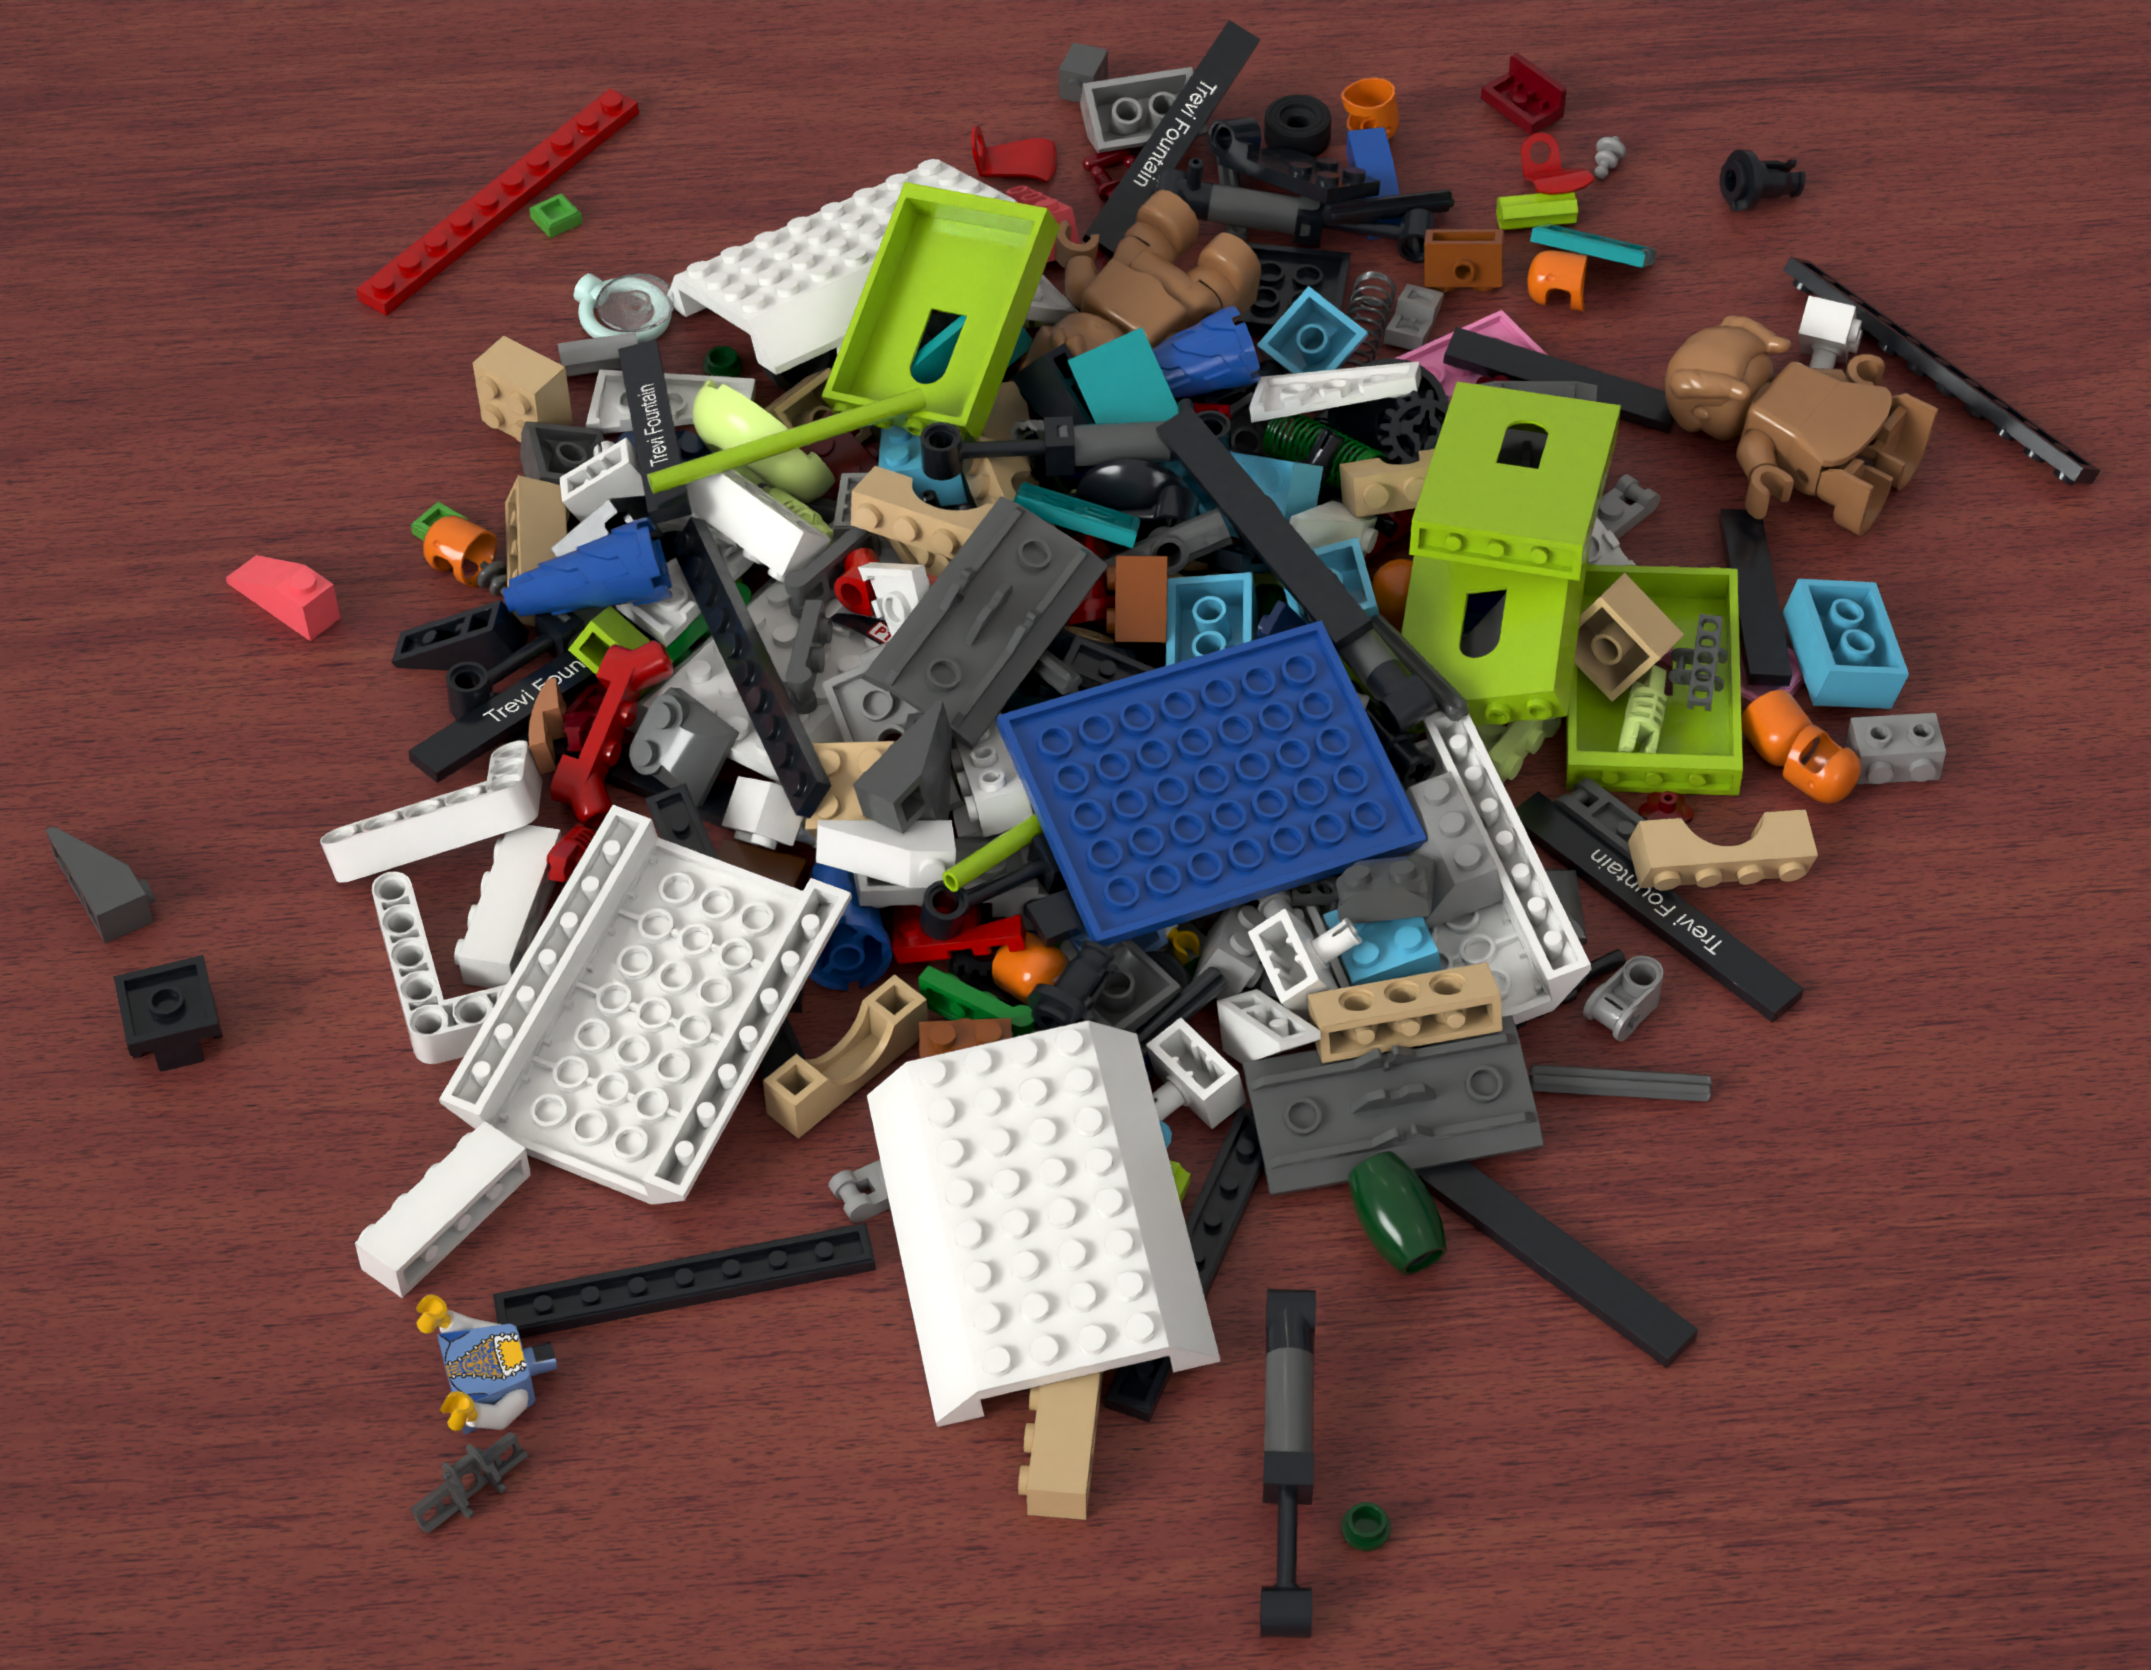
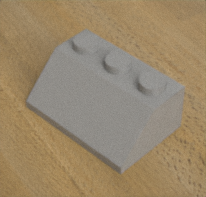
(1129, 109)
(1464, 867)

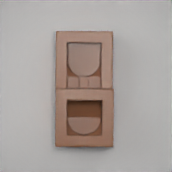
(546, 725)

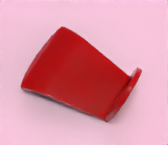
(1020, 158)
(1550, 176)

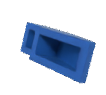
(1371, 152)

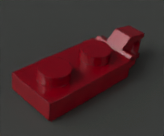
(581, 716)

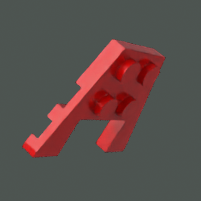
(913, 945)

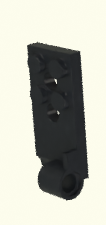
(1321, 179)

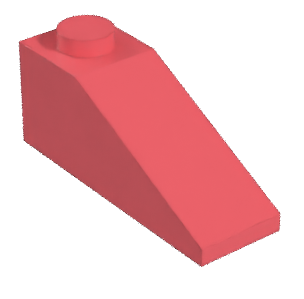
(289, 593)

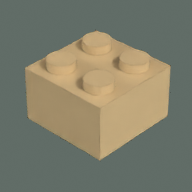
(520, 387)
(1622, 637)
(844, 765)

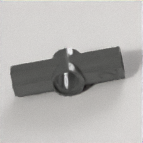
(1192, 537)

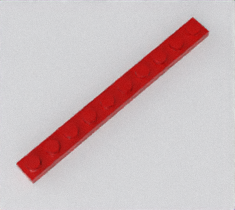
(497, 202)

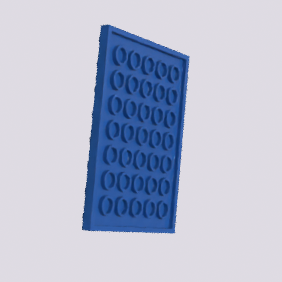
(1209, 783)

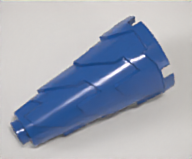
(1209, 356)
(599, 574)
(858, 944)

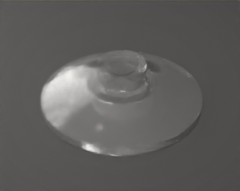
(635, 302)

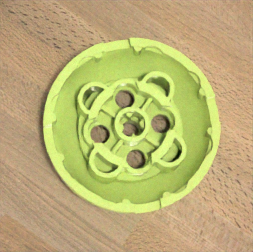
(731, 419)

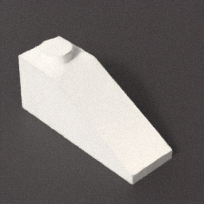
(1333, 524)
(887, 855)
(1260, 1027)

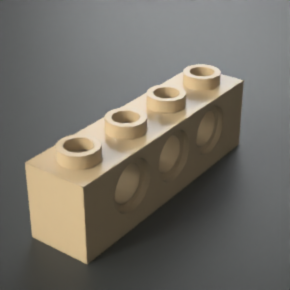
(1406, 1012)

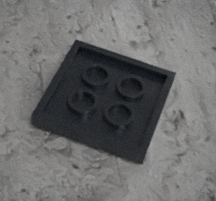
(1286, 276)

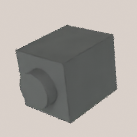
(1081, 66)

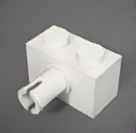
(1829, 332)
(605, 476)
(764, 815)
(1298, 961)
(1193, 1076)

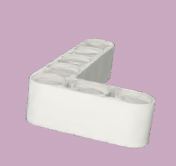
(441, 823)
(437, 1027)

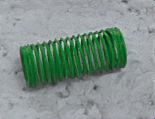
(1303, 441)

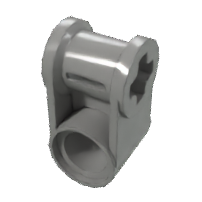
(1627, 996)

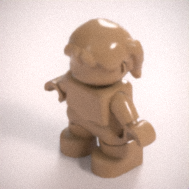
(1144, 285)
(1801, 423)

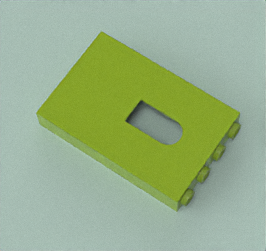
(954, 258)
(1512, 513)
(1531, 665)
(1696, 747)

